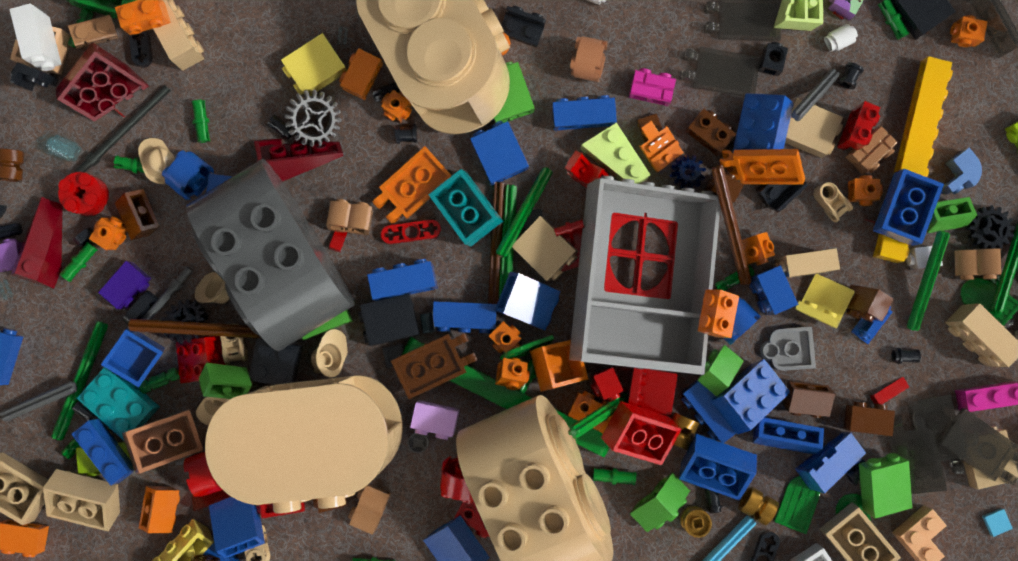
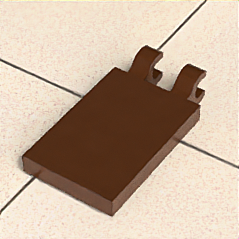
(431, 365)

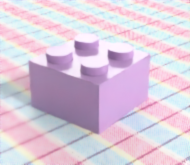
(434, 419)

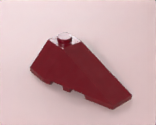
(296, 158)
(42, 248)

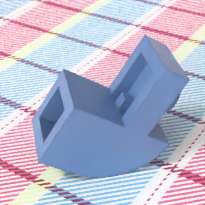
(966, 170)

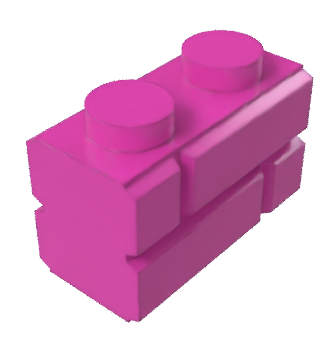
(652, 87)

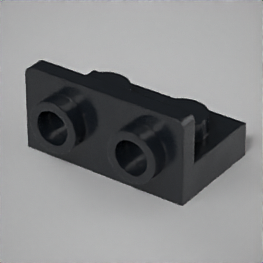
(523, 25)
(28, 76)
(779, 195)

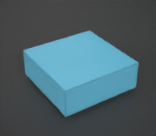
(997, 522)

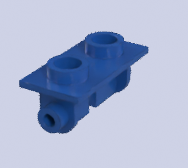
(867, 330)

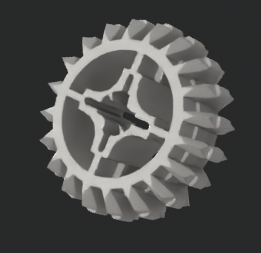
(320, 112)

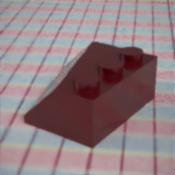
(98, 83)

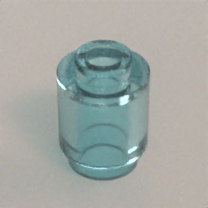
(63, 148)

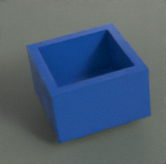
(772, 291)
(133, 356)

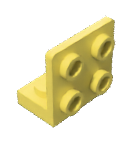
(825, 301)

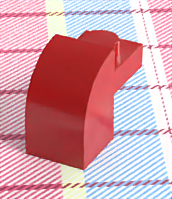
(582, 170)

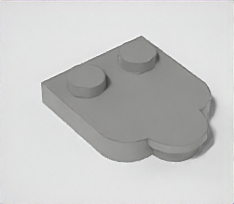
(790, 349)

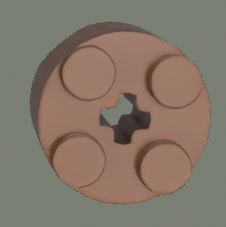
(589, 58)

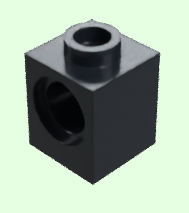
(767, 65)

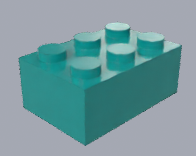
(465, 207)
(117, 402)

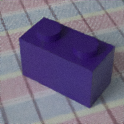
(125, 285)

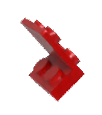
(195, 355)
(653, 390)

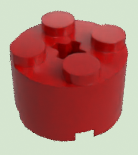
(83, 194)
(201, 480)
(453, 483)

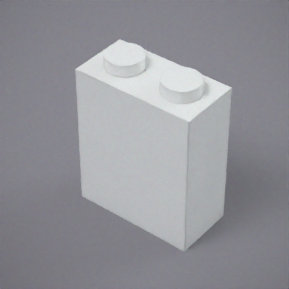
(35, 37)

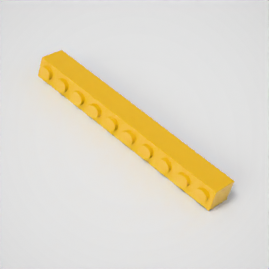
(918, 137)

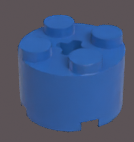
(187, 174)
(744, 319)

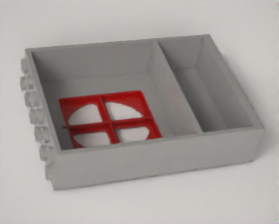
(637, 325)

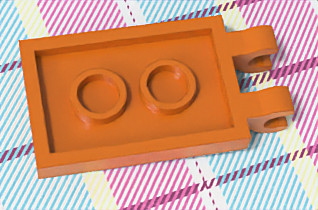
(765, 166)
(412, 184)

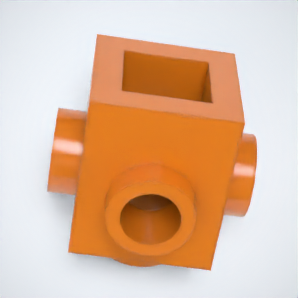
(968, 31)
(397, 113)
(864, 190)
(109, 233)
(758, 248)
(504, 330)
(512, 373)

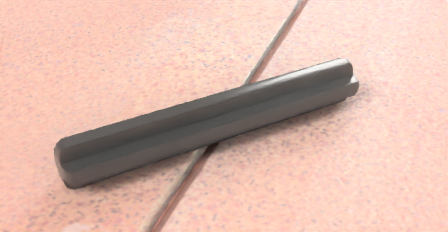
(815, 94)
(38, 401)

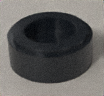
(83, 237)

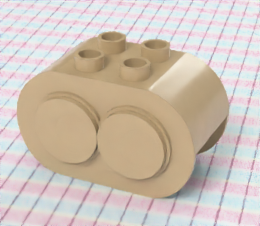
(442, 58)
(304, 441)
(533, 486)

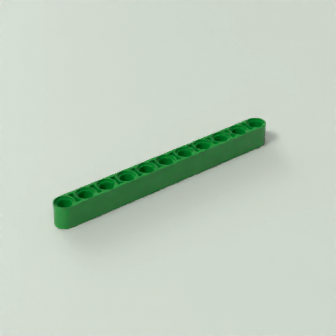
(485, 387)

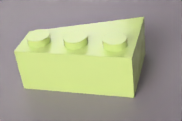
(800, 15)
(616, 155)

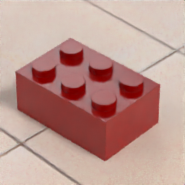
(640, 433)

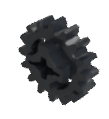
(998, 235)
(184, 313)

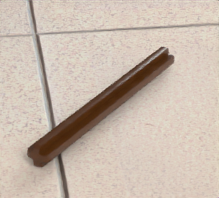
(731, 224)
(496, 238)
(192, 328)

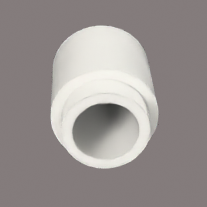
(841, 37)

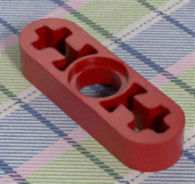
(396, 239)

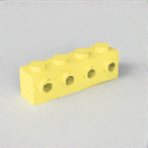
(192, 540)

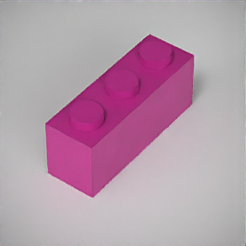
(988, 396)

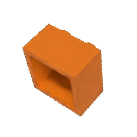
(555, 368)

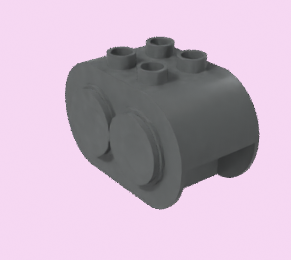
(268, 256)

